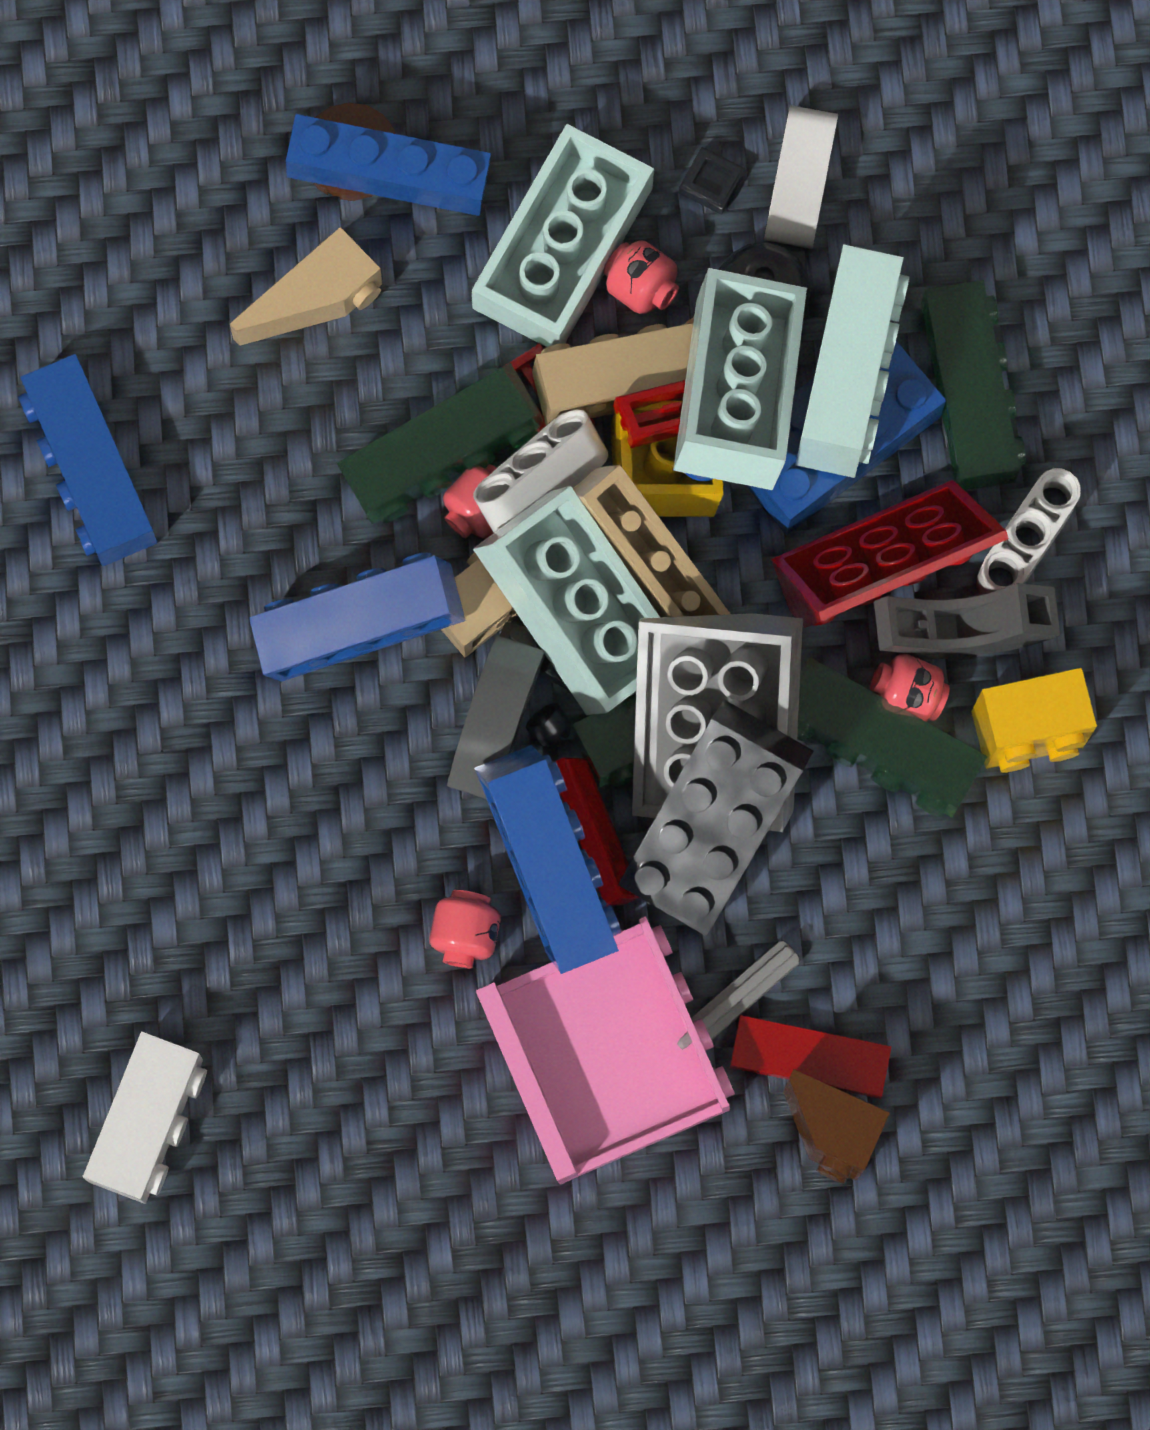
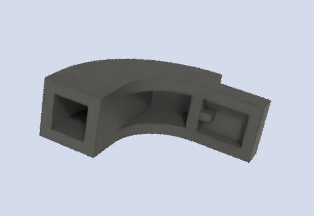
(968, 626)
(497, 705)

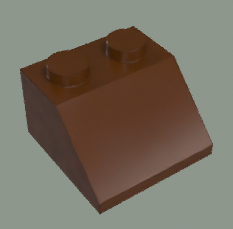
(834, 1126)

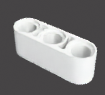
(801, 177)
(549, 461)
(1035, 514)

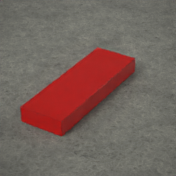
(600, 836)
(830, 1058)

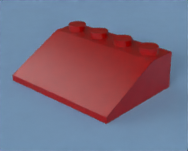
(884, 553)

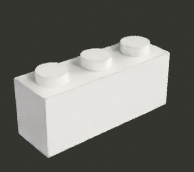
(145, 1118)

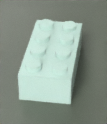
(562, 238)
(848, 371)
(740, 379)
(571, 596)

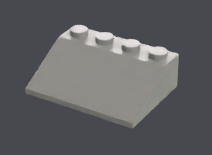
(686, 674)

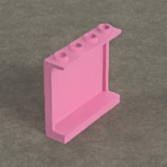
(603, 1054)

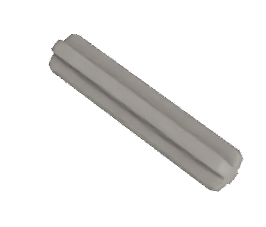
(745, 990)

